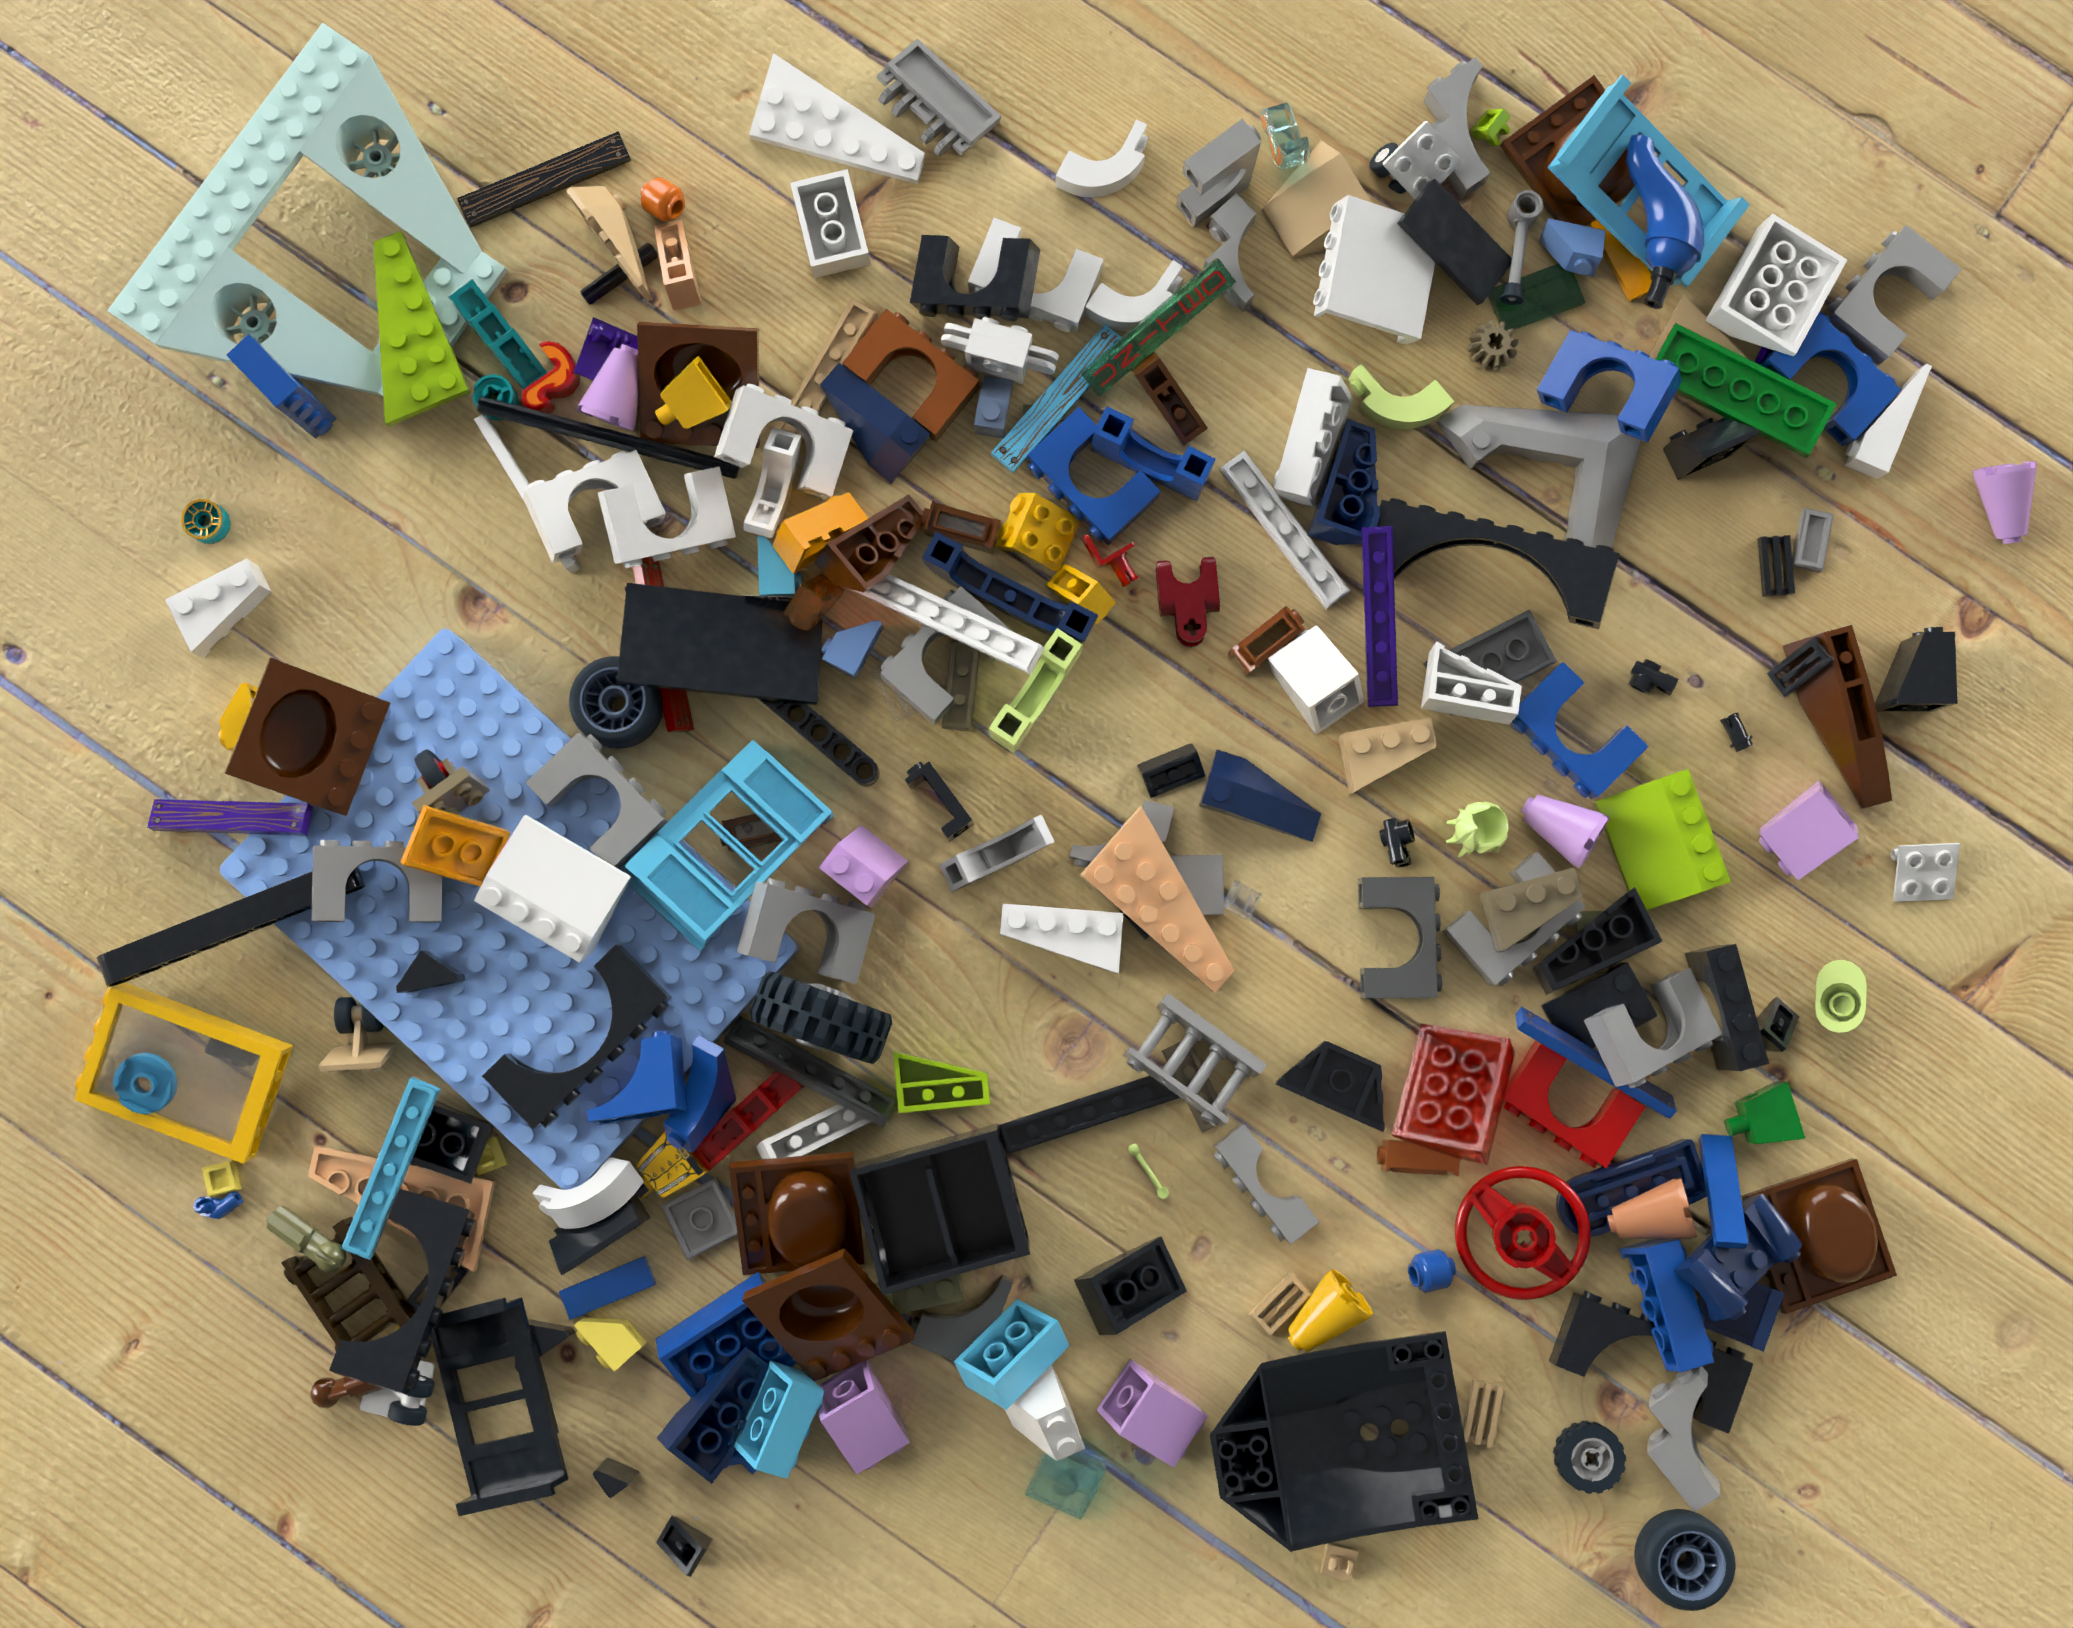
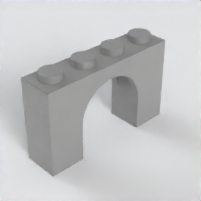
(1219, 171)
(1904, 256)
(906, 670)
(581, 761)
(335, 863)
(775, 906)
(1477, 943)
(1688, 1029)

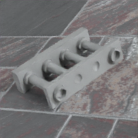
(1221, 1048)

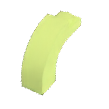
(1399, 411)

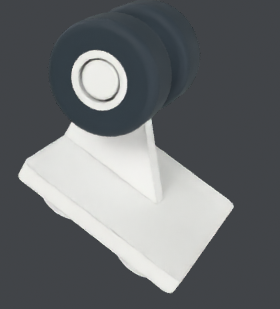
(1415, 161)
(403, 1408)

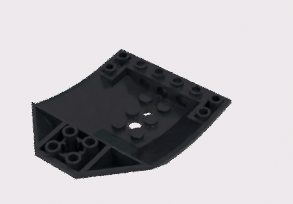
(1296, 1454)

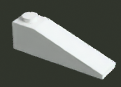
(1878, 444)
(812, 1133)

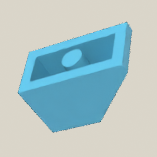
(774, 575)

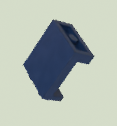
(1756, 1323)

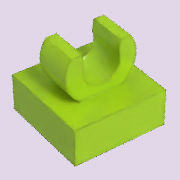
(1490, 124)

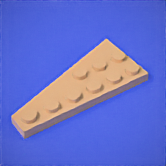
(350, 1171)

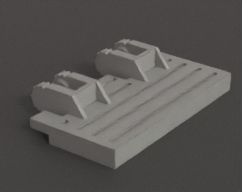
(938, 93)

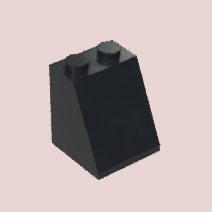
(1921, 674)

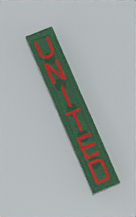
(1157, 327)

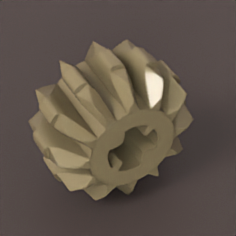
(1498, 335)

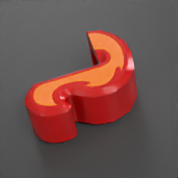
(556, 383)

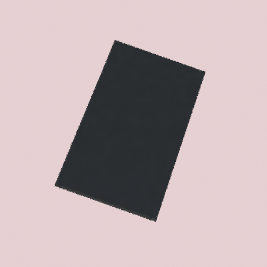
(717, 645)

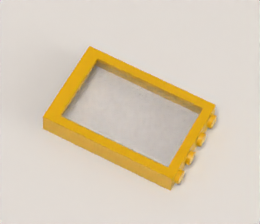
(221, 1068)

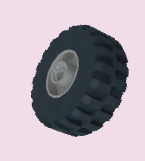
(821, 1017)

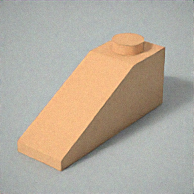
(677, 265)

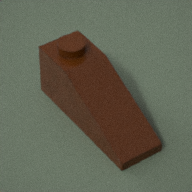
(1169, 398)

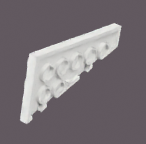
(814, 121)

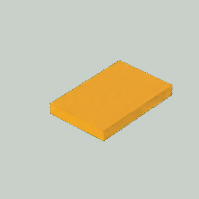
(454, 846)

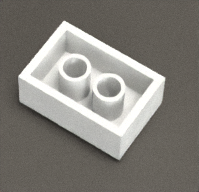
(830, 223)

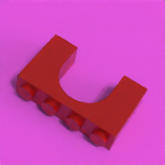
(1596, 1139)

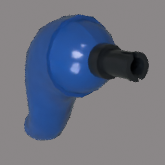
(1673, 219)

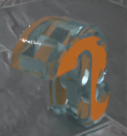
(1284, 137)

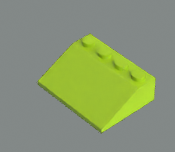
(1663, 840)

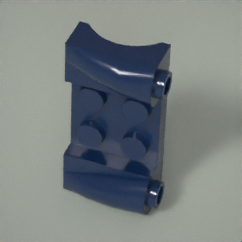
(1728, 1273)

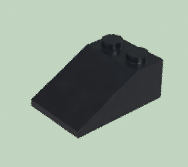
(1706, 445)
(1607, 989)
(452, 1143)
(1130, 1287)

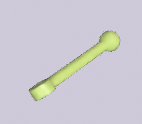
(1162, 1192)

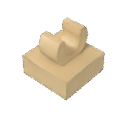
(1338, 1561)

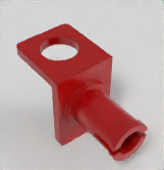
(1117, 561)

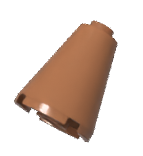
(1655, 1214)

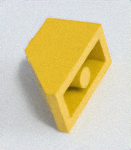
(1081, 589)
(235, 715)

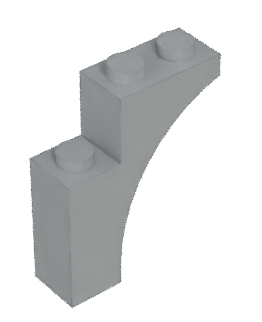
(1448, 103)
(1675, 1446)

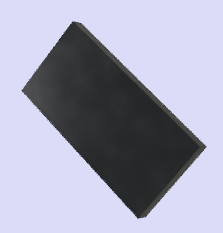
(1455, 242)

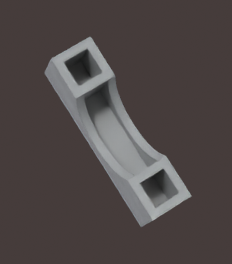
(1289, 1214)

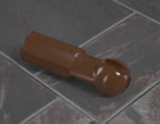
(327, 1391)

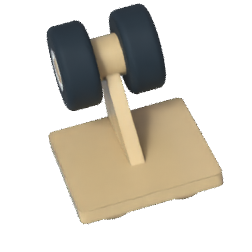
(360, 1055)

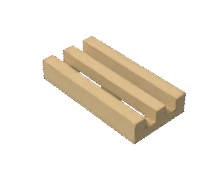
(1283, 1300)
(1494, 1413)

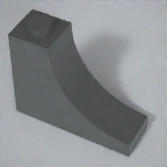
(954, 1333)

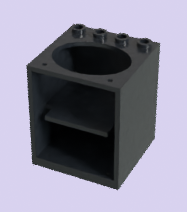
(940, 1209)

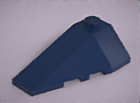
(880, 428)
(1349, 489)
(1249, 794)
(710, 1422)

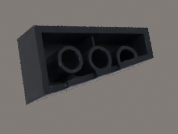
(1609, 939)

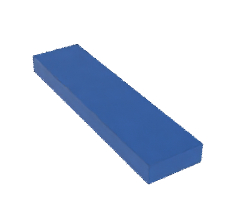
(1723, 1191)

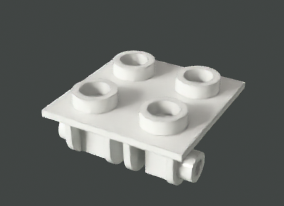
(1925, 871)

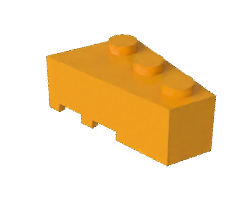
(807, 533)

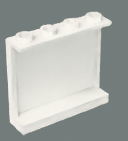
(1374, 271)

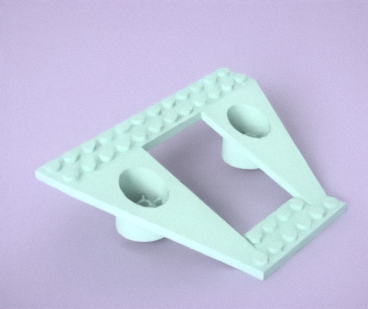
(328, 111)

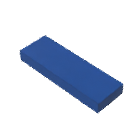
(607, 1287)

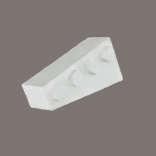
(1312, 436)
(1073, 933)

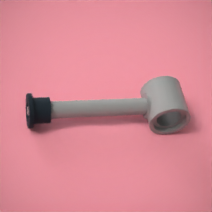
(1521, 222)

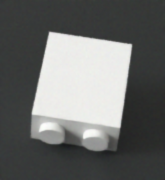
(1317, 679)
(1046, 1417)

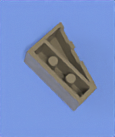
(1526, 905)

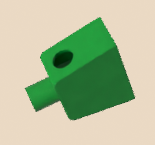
(1766, 1116)

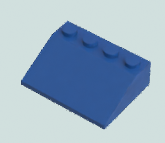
(714, 1336)

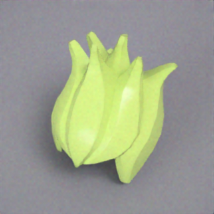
(1480, 828)

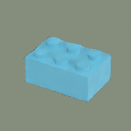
(1011, 1354)
(779, 1420)

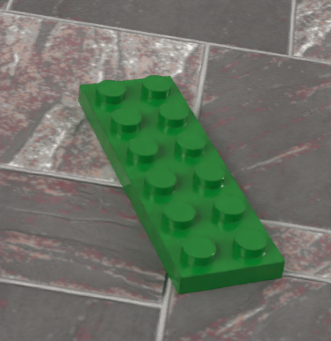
(1746, 391)

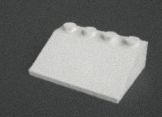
(1776, 287)
(553, 889)

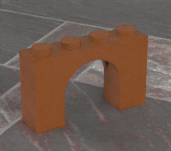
(892, 339)

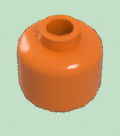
(662, 199)

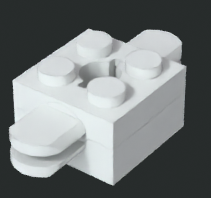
(999, 349)

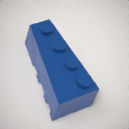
(1669, 1303)

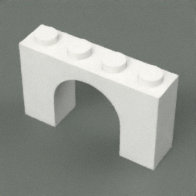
(1059, 306)
(824, 438)
(550, 499)
(633, 540)

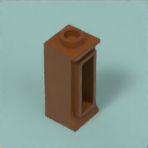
(1293, 621)
(1412, 1158)

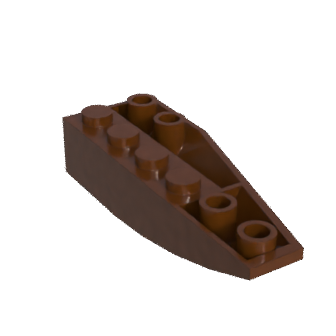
(1845, 715)

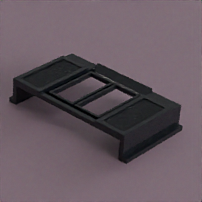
(513, 1466)

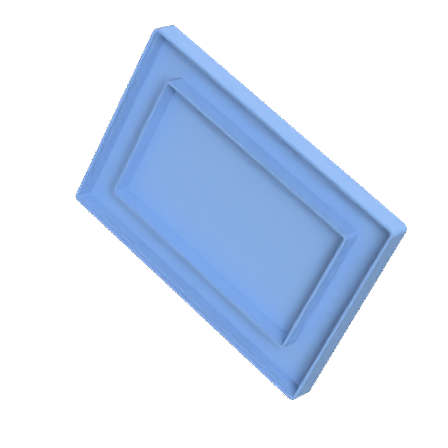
(516, 987)

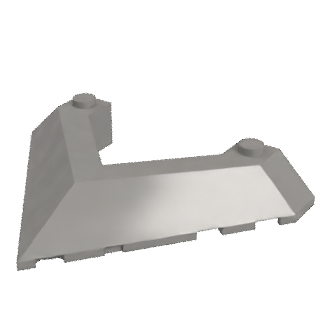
(1577, 439)

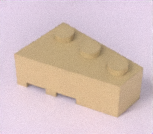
(1382, 749)

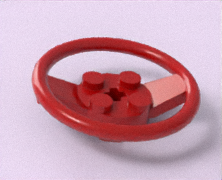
(1508, 1219)

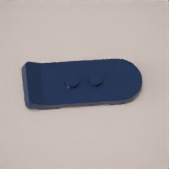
(1630, 1177)

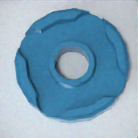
(157, 1071)

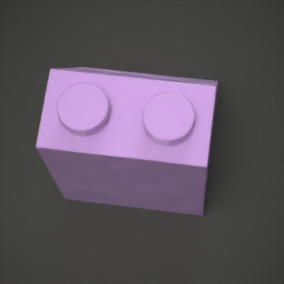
(1808, 831)
(863, 865)
(1151, 1413)
(861, 1417)

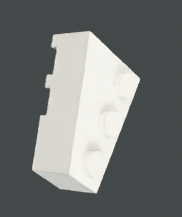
(216, 604)
(1467, 690)

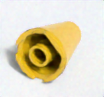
(1328, 1313)

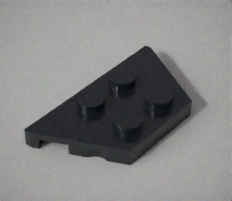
(1339, 1083)

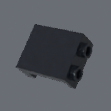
(961, 820)

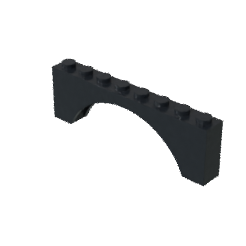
(1575, 570)

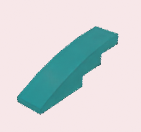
(497, 334)

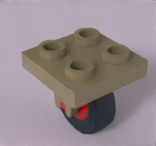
(446, 785)

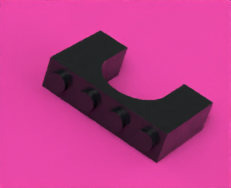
(1004, 297)
(1741, 1038)

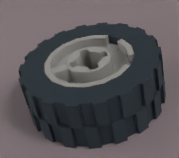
(1572, 1462)

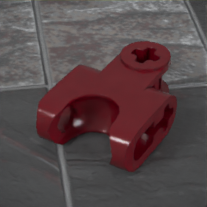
(1188, 600)

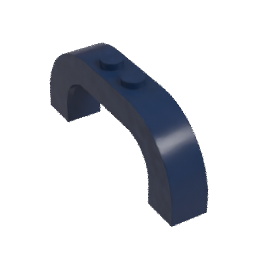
(957, 568)

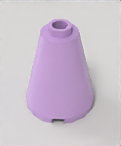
(615, 390)
(2007, 498)
(1565, 826)

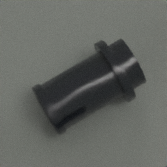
(1737, 732)

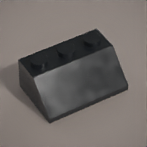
(577, 1245)

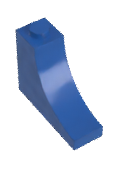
(655, 1086)
(707, 1097)

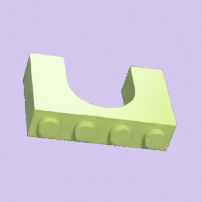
(1051, 670)

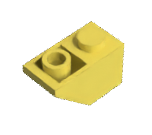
(611, 1338)

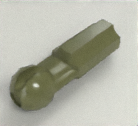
(306, 1239)

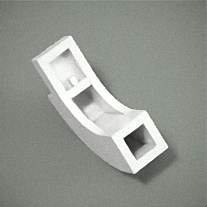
(1104, 177)
(1125, 312)
(775, 483)
(592, 1200)

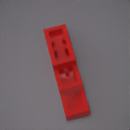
(746, 1118)

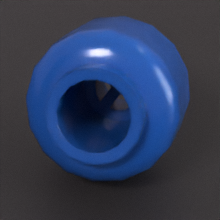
(1431, 1271)

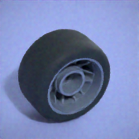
(592, 708)
(1703, 1574)

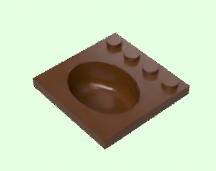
(1540, 140)
(668, 349)
(307, 737)
(795, 1211)
(1838, 1236)
(828, 1315)

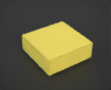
(221, 1178)

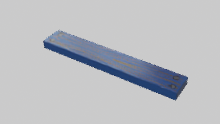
(1590, 1060)

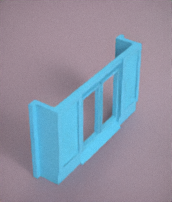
(1598, 146)
(682, 886)

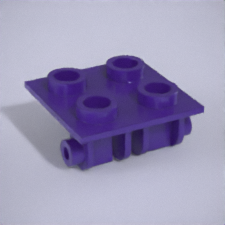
(599, 344)

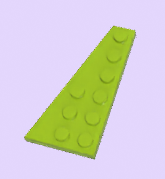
(414, 348)

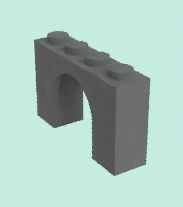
(1417, 900)

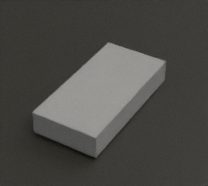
(1812, 540)

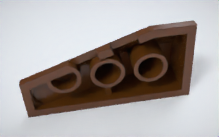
(871, 548)

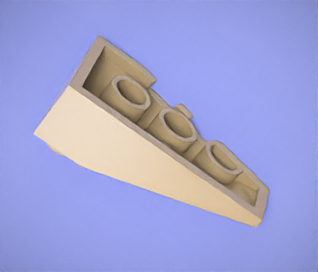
(610, 225)

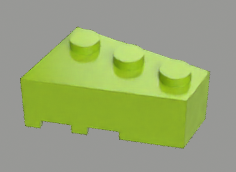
(935, 1085)

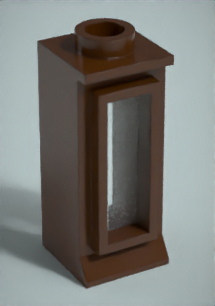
(961, 526)
(750, 831)

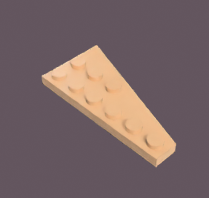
(1148, 888)

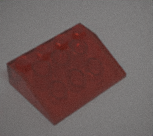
(1454, 1092)

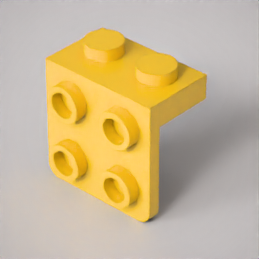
(1038, 530)

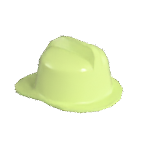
(1841, 996)

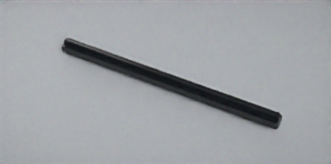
(604, 436)

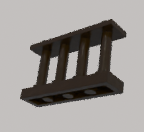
(381, 1287)

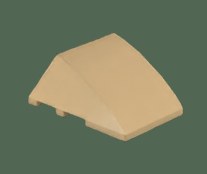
(1304, 202)

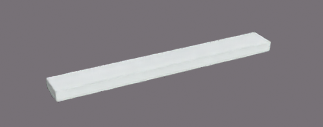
(956, 623)

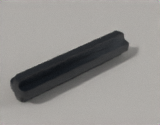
(615, 276)

